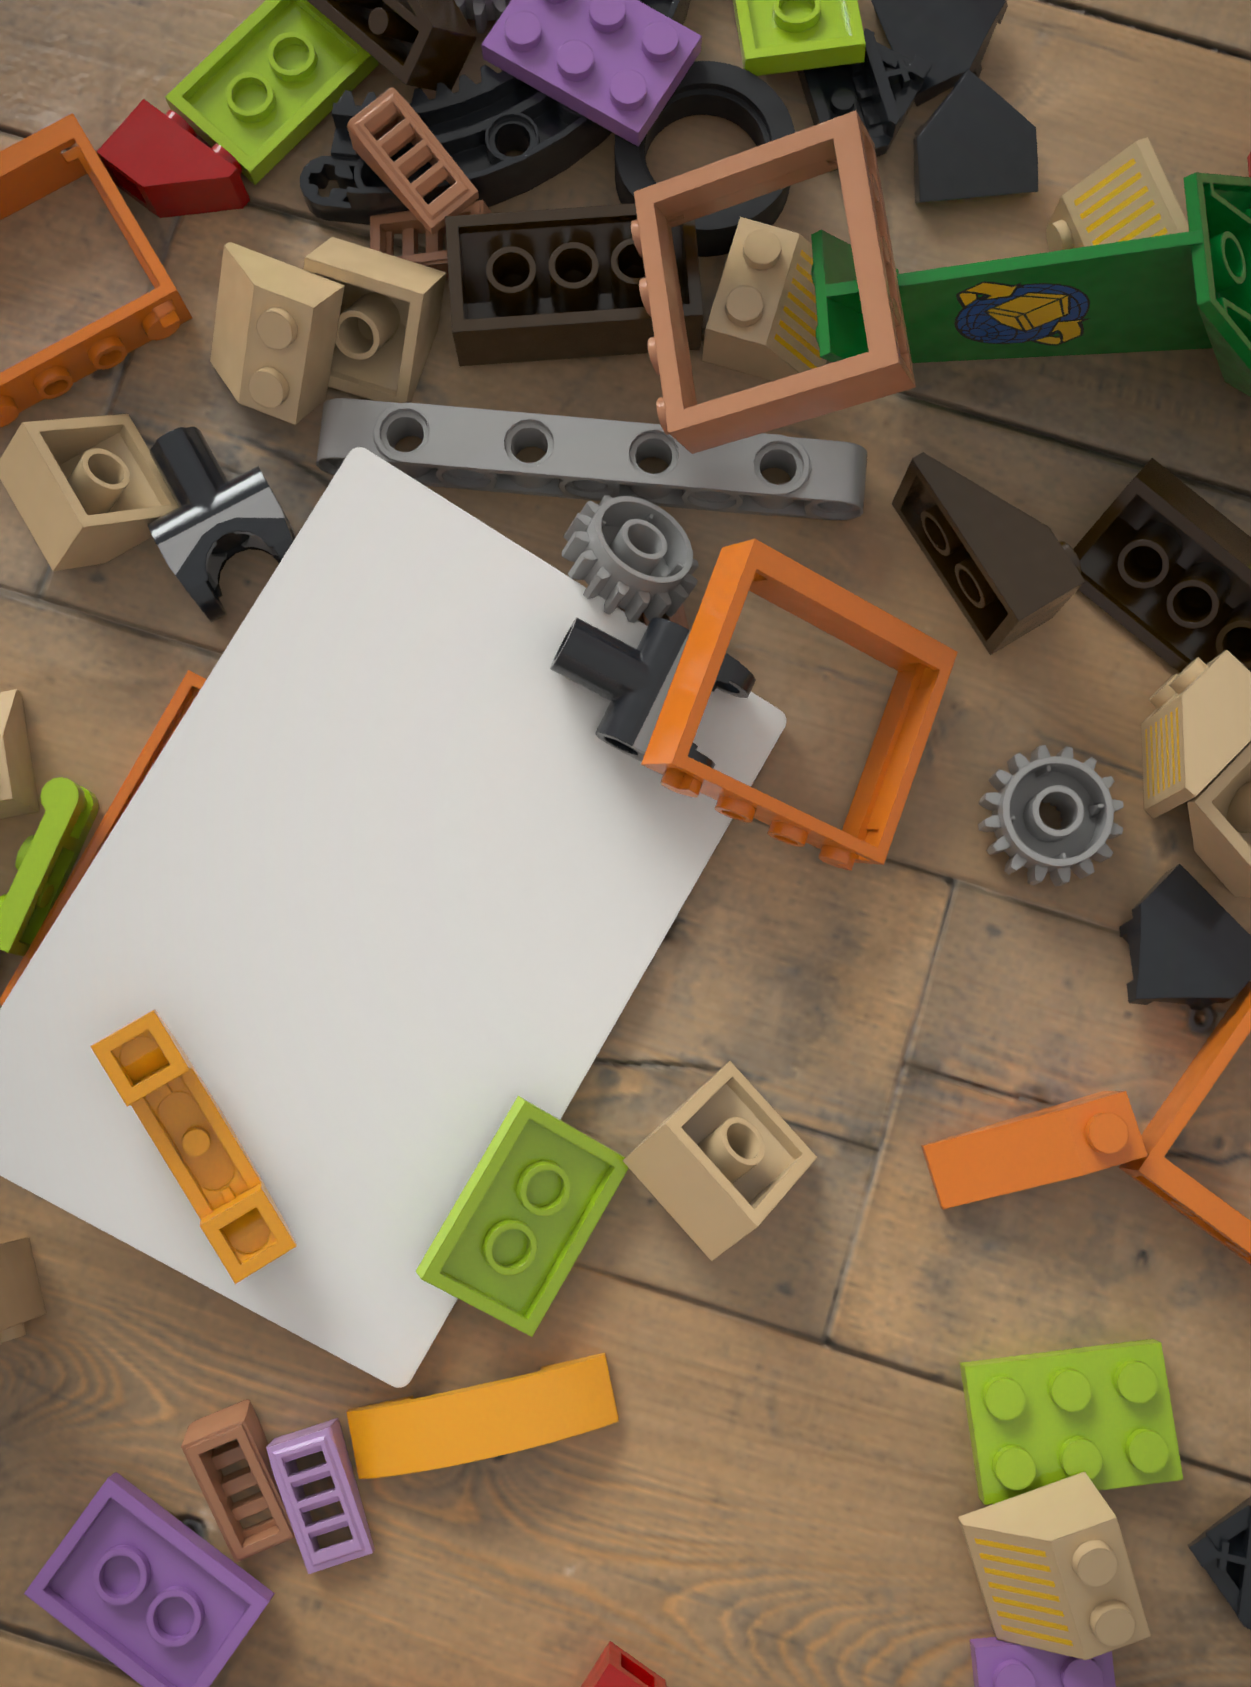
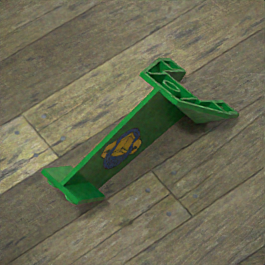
(1074, 301)

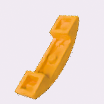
(196, 1144)
(482, 1419)

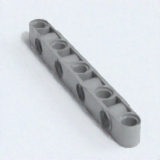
(597, 459)

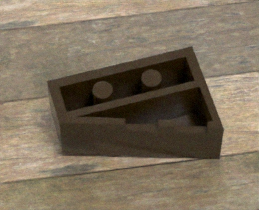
(411, 38)

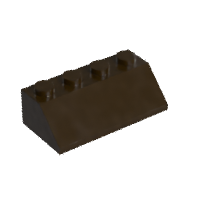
(557, 285)
(1171, 570)

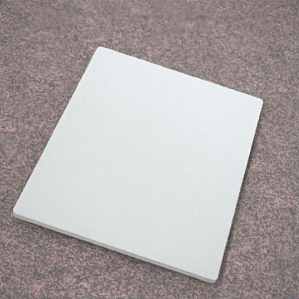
(365, 908)

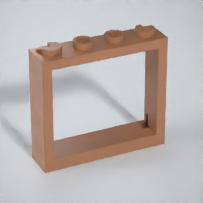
(882, 371)

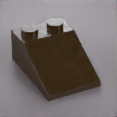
(989, 554)

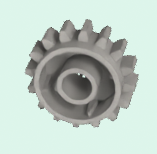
(631, 557)
(1084, 809)

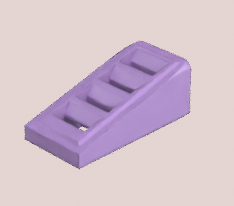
(282, 1455)

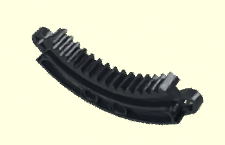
(476, 131)

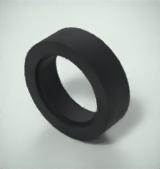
(725, 93)

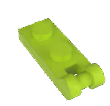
(45, 862)

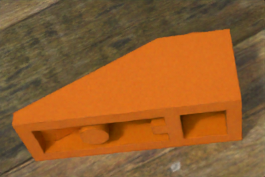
(1035, 1149)

